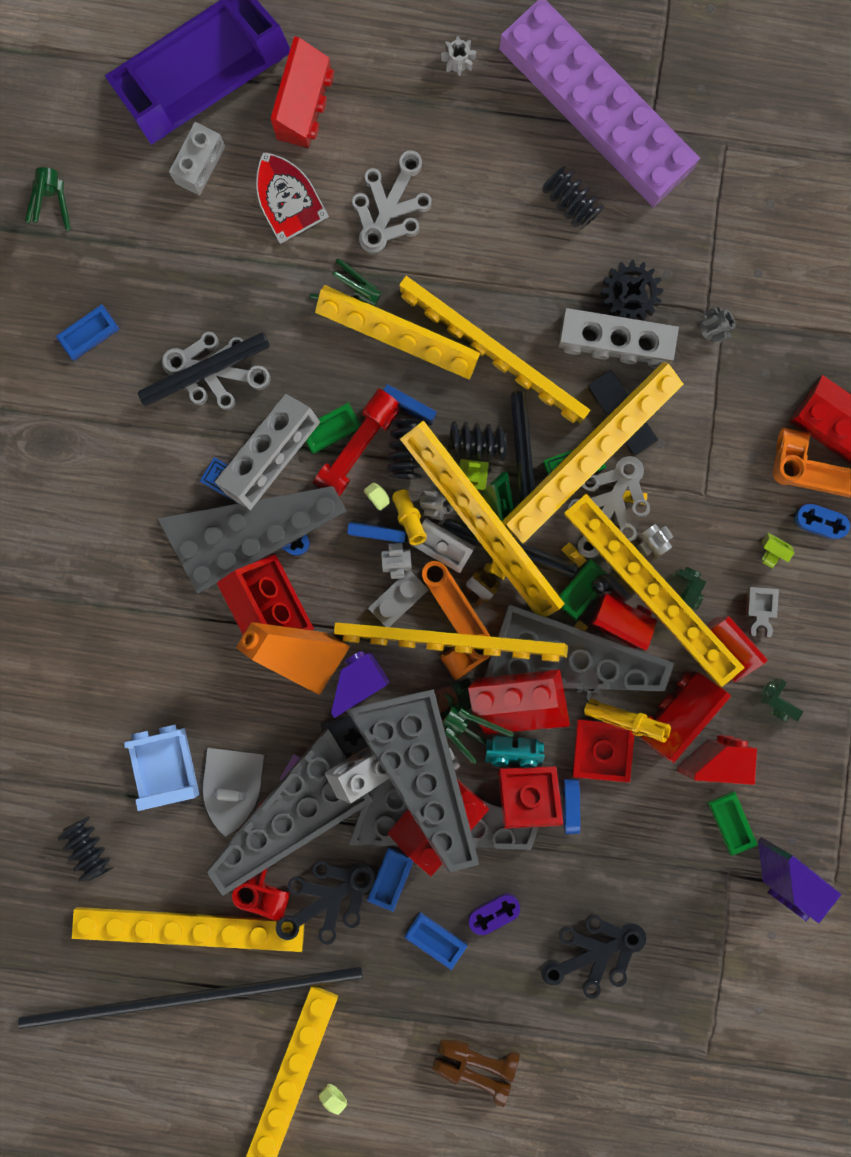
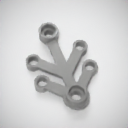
(389, 207)
(230, 373)
(614, 501)

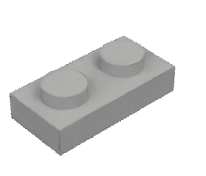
(445, 546)
(398, 599)

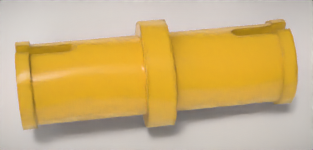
(409, 517)

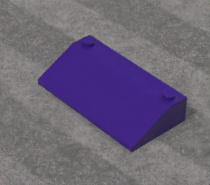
(197, 65)

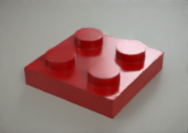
(602, 751)
(530, 797)

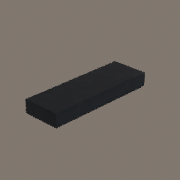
(609, 395)

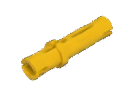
(634, 722)

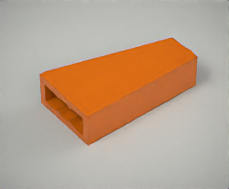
(294, 653)

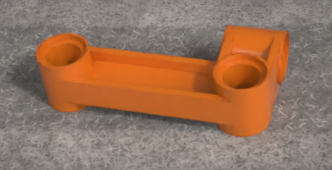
(808, 474)
(462, 618)

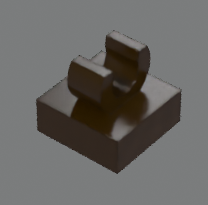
(483, 585)

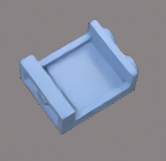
(162, 767)

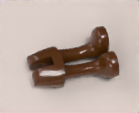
(458, 1071)

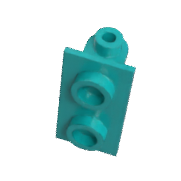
(525, 755)

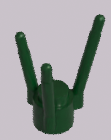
(45, 184)
(365, 291)
(455, 722)

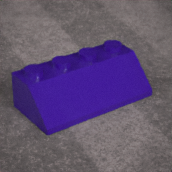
(358, 681)
(795, 883)

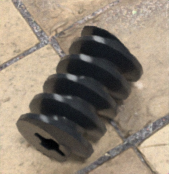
(571, 199)
(477, 440)
(404, 460)
(84, 850)

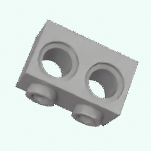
(197, 158)
(356, 775)

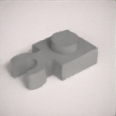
(761, 604)

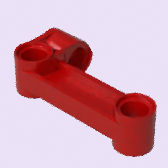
(379, 414)
(267, 900)

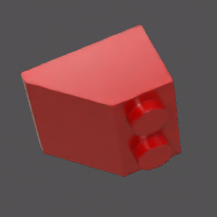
(623, 621)
(738, 644)

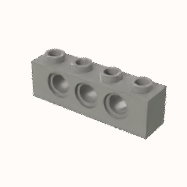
(661, 336)
(267, 451)

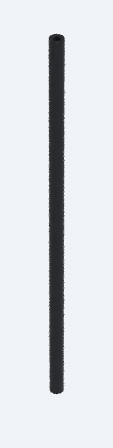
(190, 997)

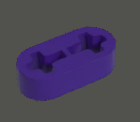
(498, 920)

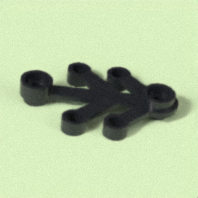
(329, 899)
(598, 953)

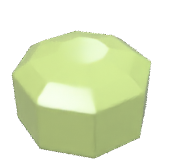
(377, 496)
(333, 1099)

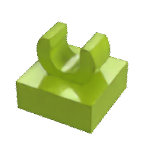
(476, 472)
(775, 549)

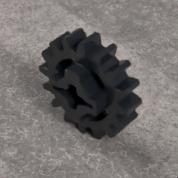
(624, 283)

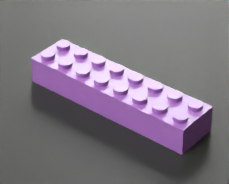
(598, 102)

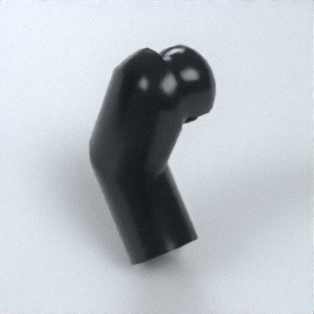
(611, 583)

